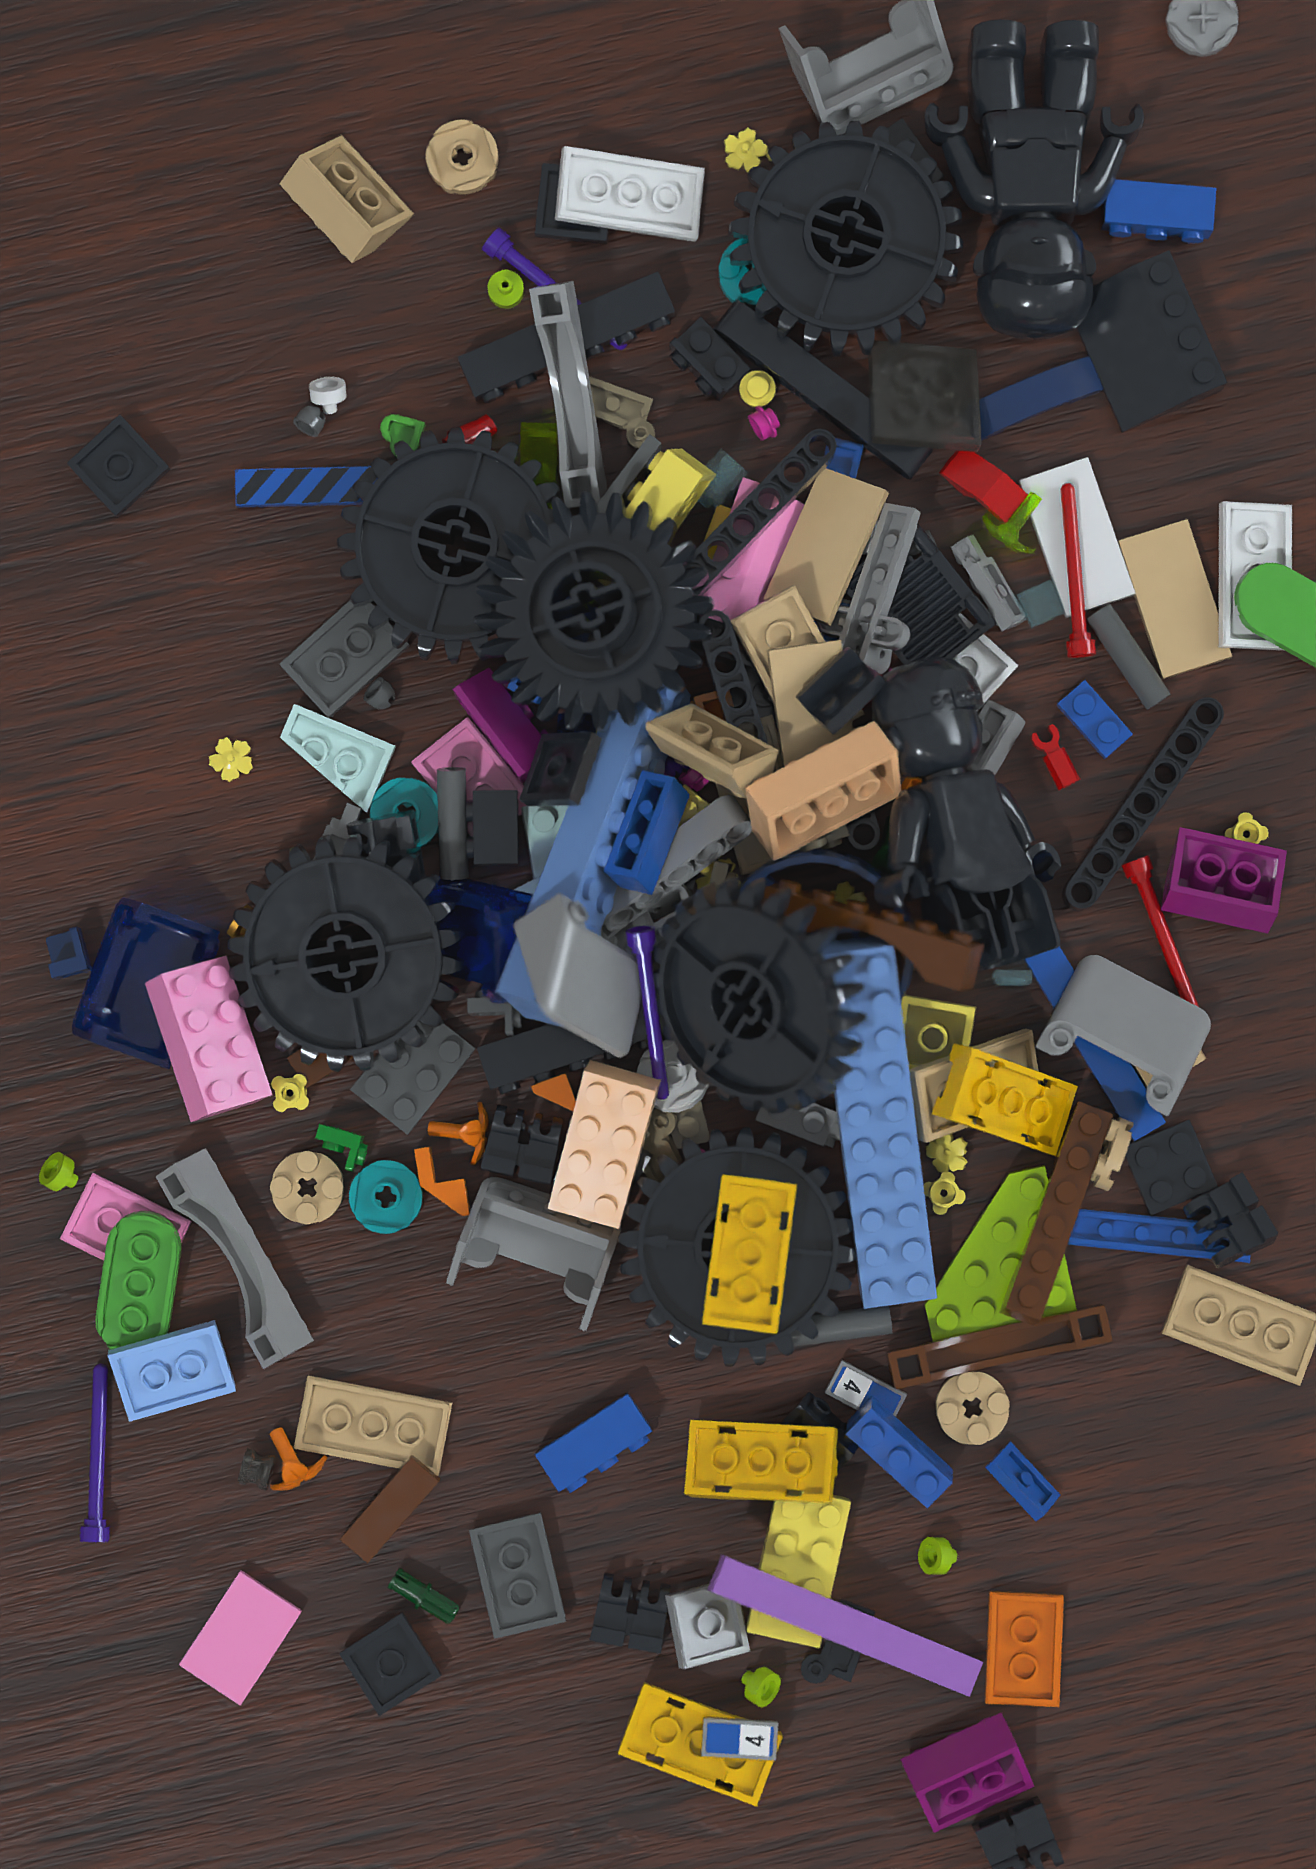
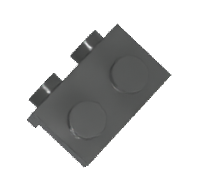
(483, 1007)

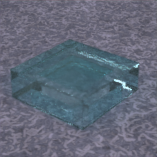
(1040, 604)
(1012, 977)

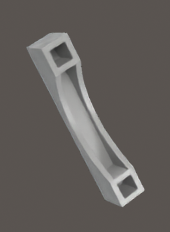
(563, 346)
(202, 1195)

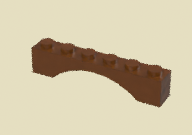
(938, 956)
(1057, 1214)
(998, 1346)

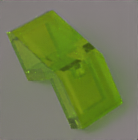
(540, 443)

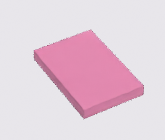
(469, 749)
(102, 1207)
(240, 1637)

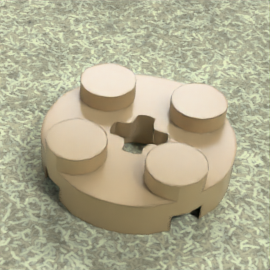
(474, 140)
(1113, 1154)
(286, 1187)
(993, 1404)

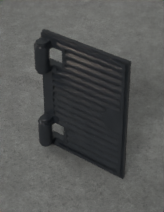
(929, 604)

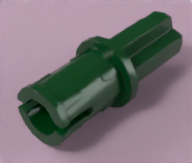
(424, 1596)

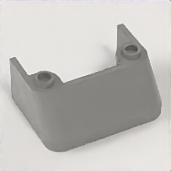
(878, 73)
(519, 1225)

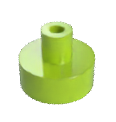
(509, 296)
(58, 1172)
(936, 1555)
(761, 1686)

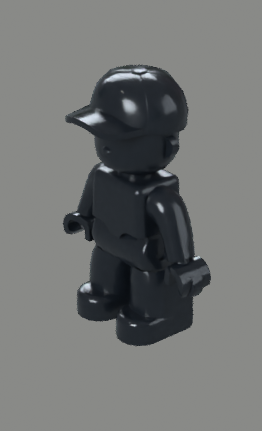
(1035, 264)
(959, 832)

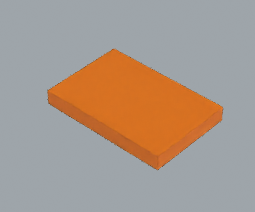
(1024, 1648)

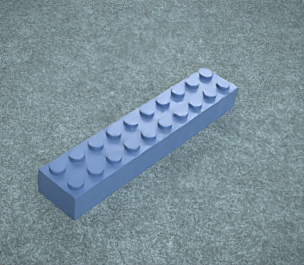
(588, 836)
(881, 1136)

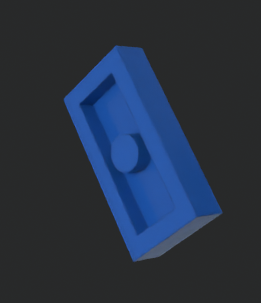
(1094, 719)
(1023, 1481)

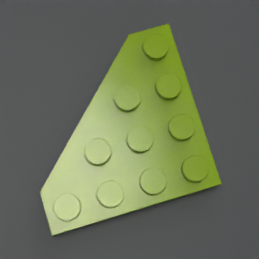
(983, 1267)

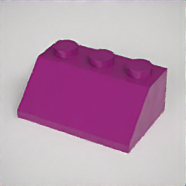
(501, 720)
(1224, 880)
(967, 1772)

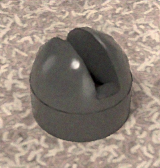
(310, 420)
(379, 693)

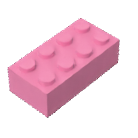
(208, 1038)

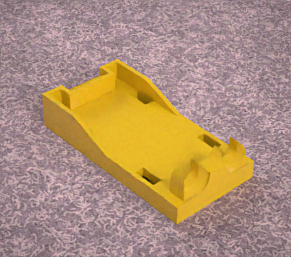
(1005, 1099)
(749, 1254)
(761, 1462)
(677, 1738)

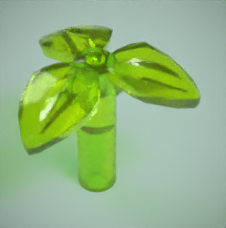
(1009, 531)

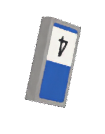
(856, 1386)
(739, 1738)

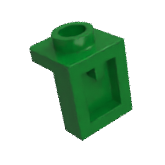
(337, 1139)

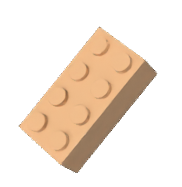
(823, 790)
(604, 1144)

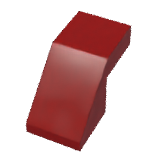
(984, 482)

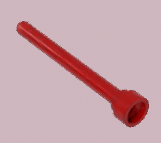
(1080, 641)
(1140, 873)

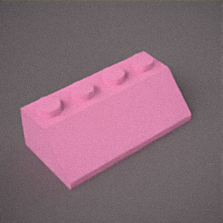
(749, 577)

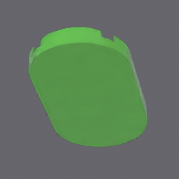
(1279, 608)
(138, 1279)

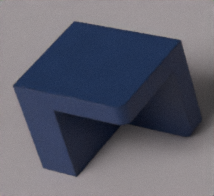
(68, 954)

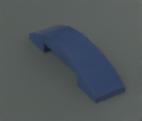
(1038, 395)

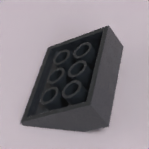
(1149, 343)

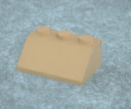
(345, 198)
(712, 747)

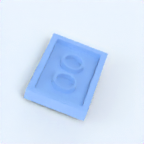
(172, 1370)

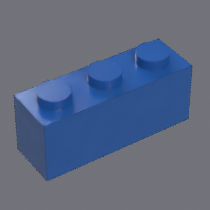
(1159, 210)
(647, 832)
(594, 1444)
(899, 1451)

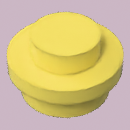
(757, 388)

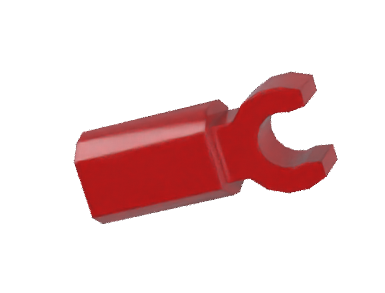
(1056, 759)

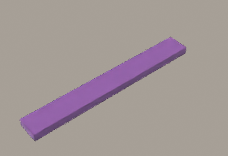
(845, 1625)

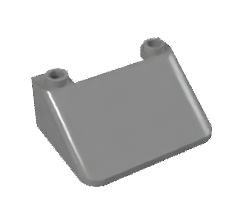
(580, 975)
(1131, 1022)

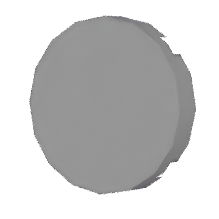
(1202, 25)

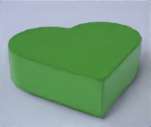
(398, 428)

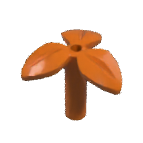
(470, 1132)
(292, 1470)

